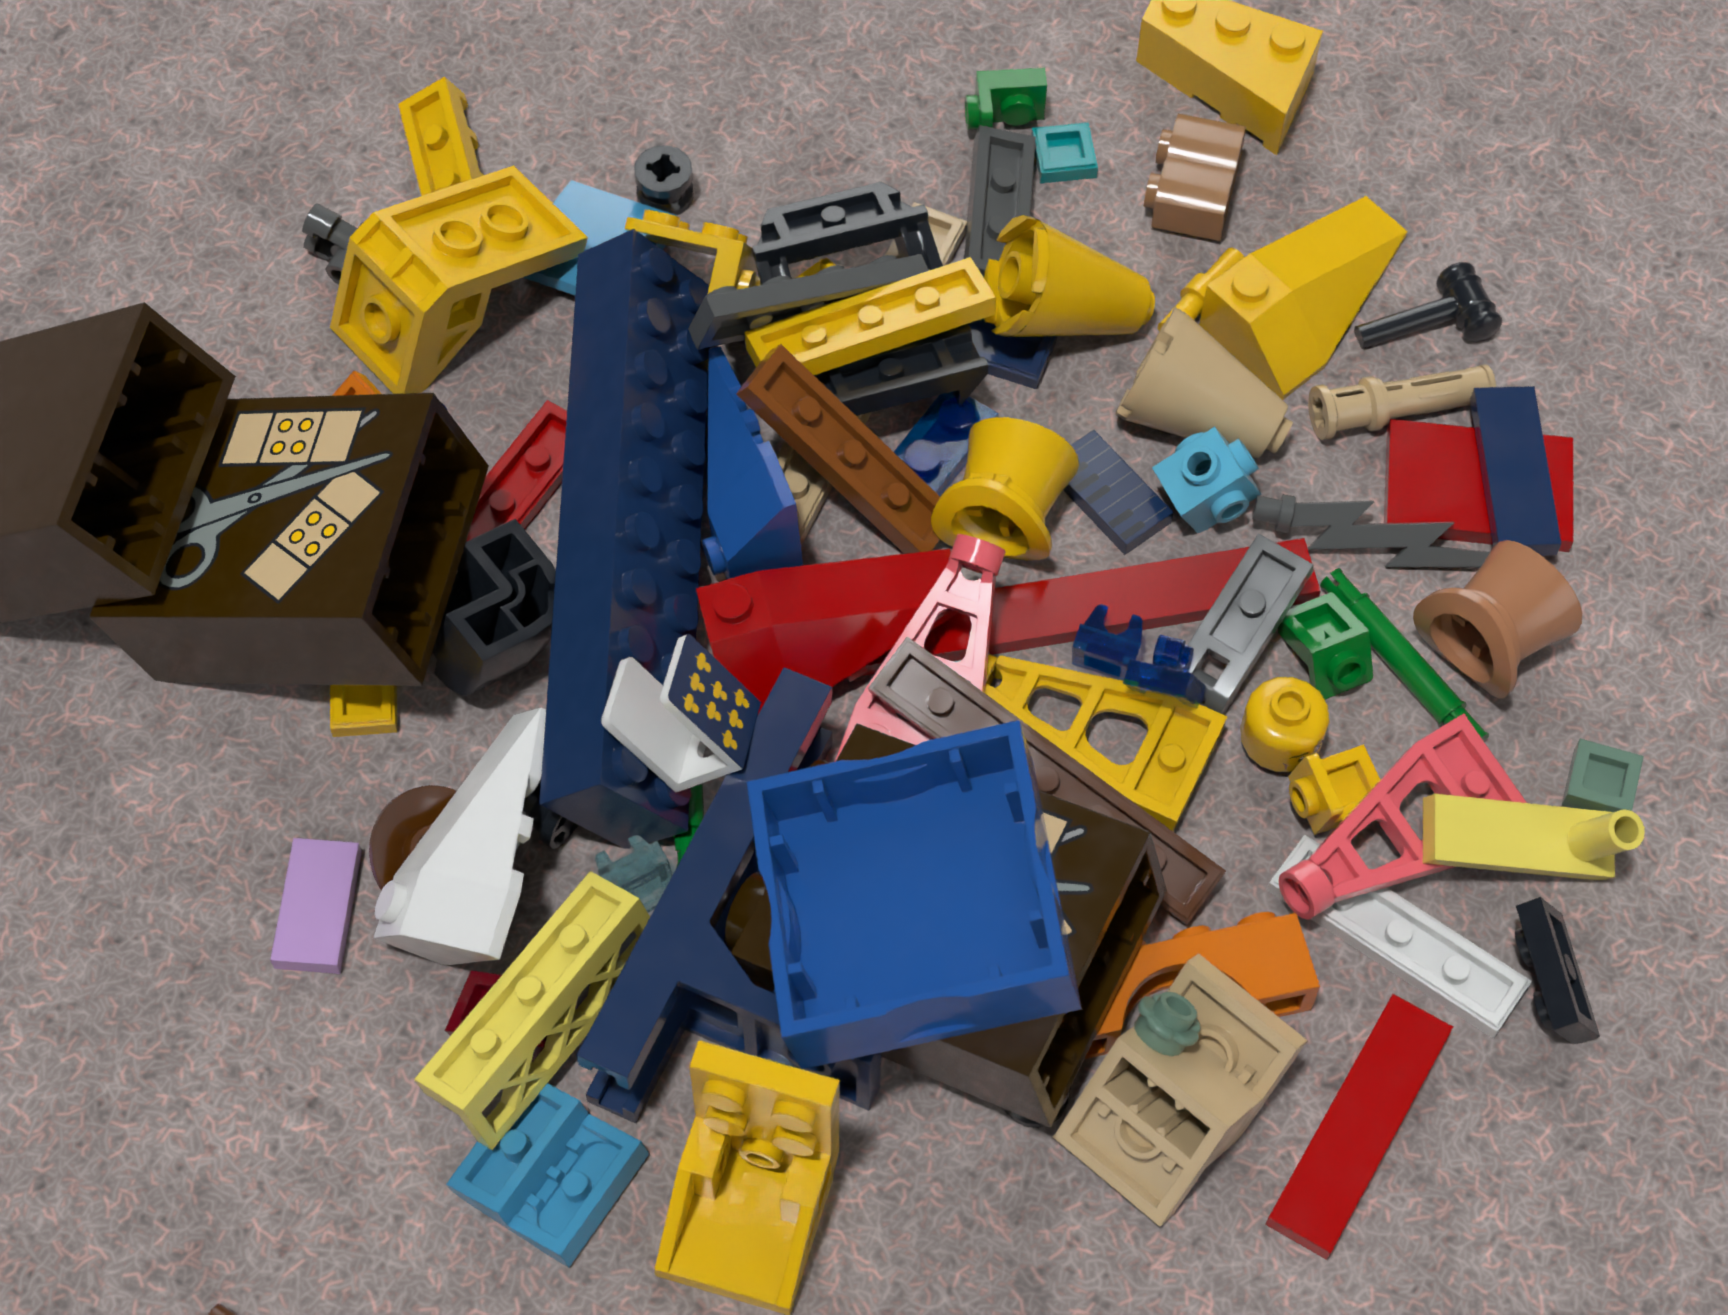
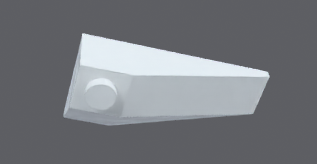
(458, 883)

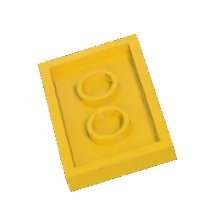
(426, 268)
(750, 1178)

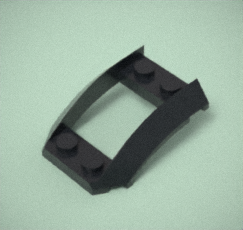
(859, 219)

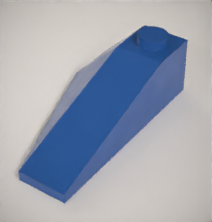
(748, 495)

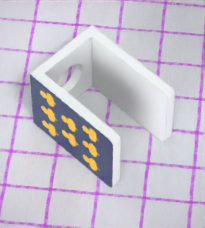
(677, 720)

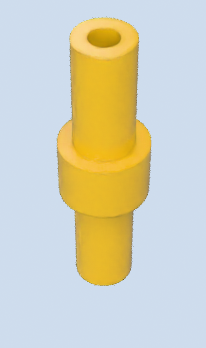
(1194, 292)

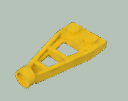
(1169, 757)

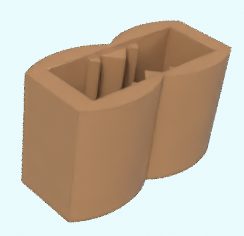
(1196, 176)

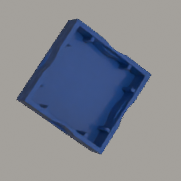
(911, 897)

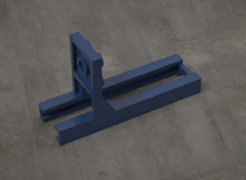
(682, 964)

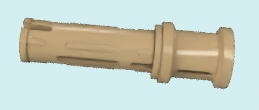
(1376, 402)

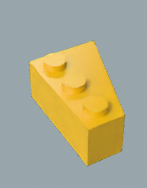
(1232, 59)

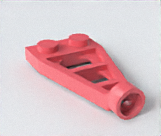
(953, 593)
(1452, 763)

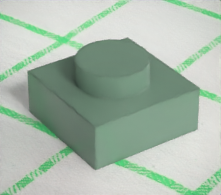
(1602, 778)

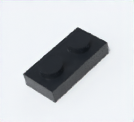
(1548, 948)

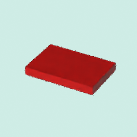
(1438, 478)

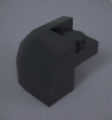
(495, 610)

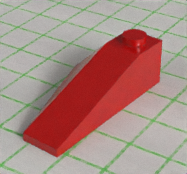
(816, 616)

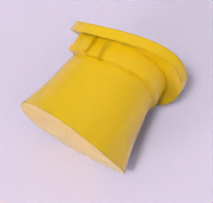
(1007, 487)

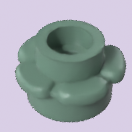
(1167, 1023)

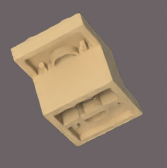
(1162, 1119)

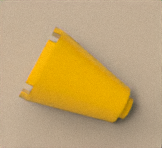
(1062, 286)

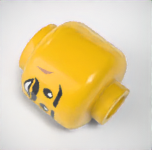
(1284, 723)

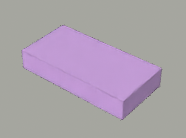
(316, 906)

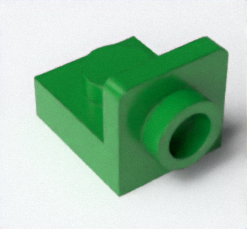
(1006, 97)
(1330, 643)

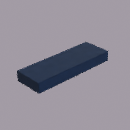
(1515, 468)

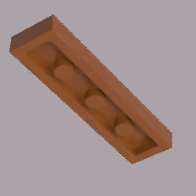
(842, 450)

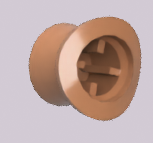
(1500, 616)

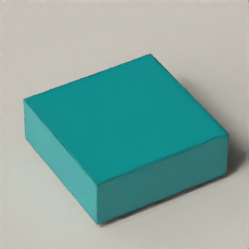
(1064, 153)

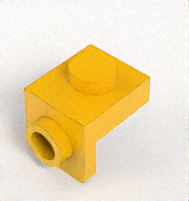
(1331, 786)

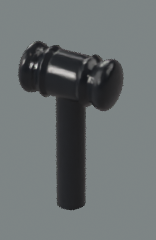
(1461, 300)

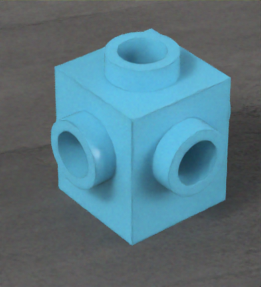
(1209, 479)

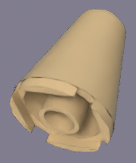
(1197, 384)

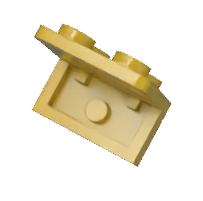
(733, 259)

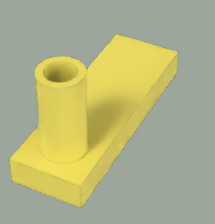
(1526, 837)

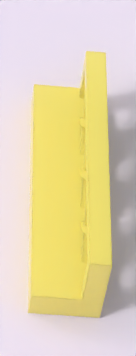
(535, 1001)

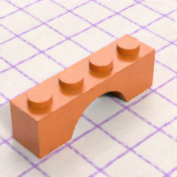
(1259, 954)

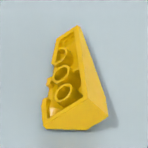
(1300, 294)

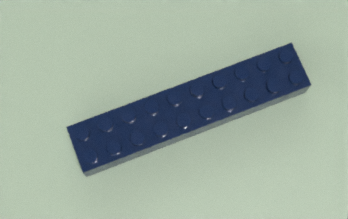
(624, 528)

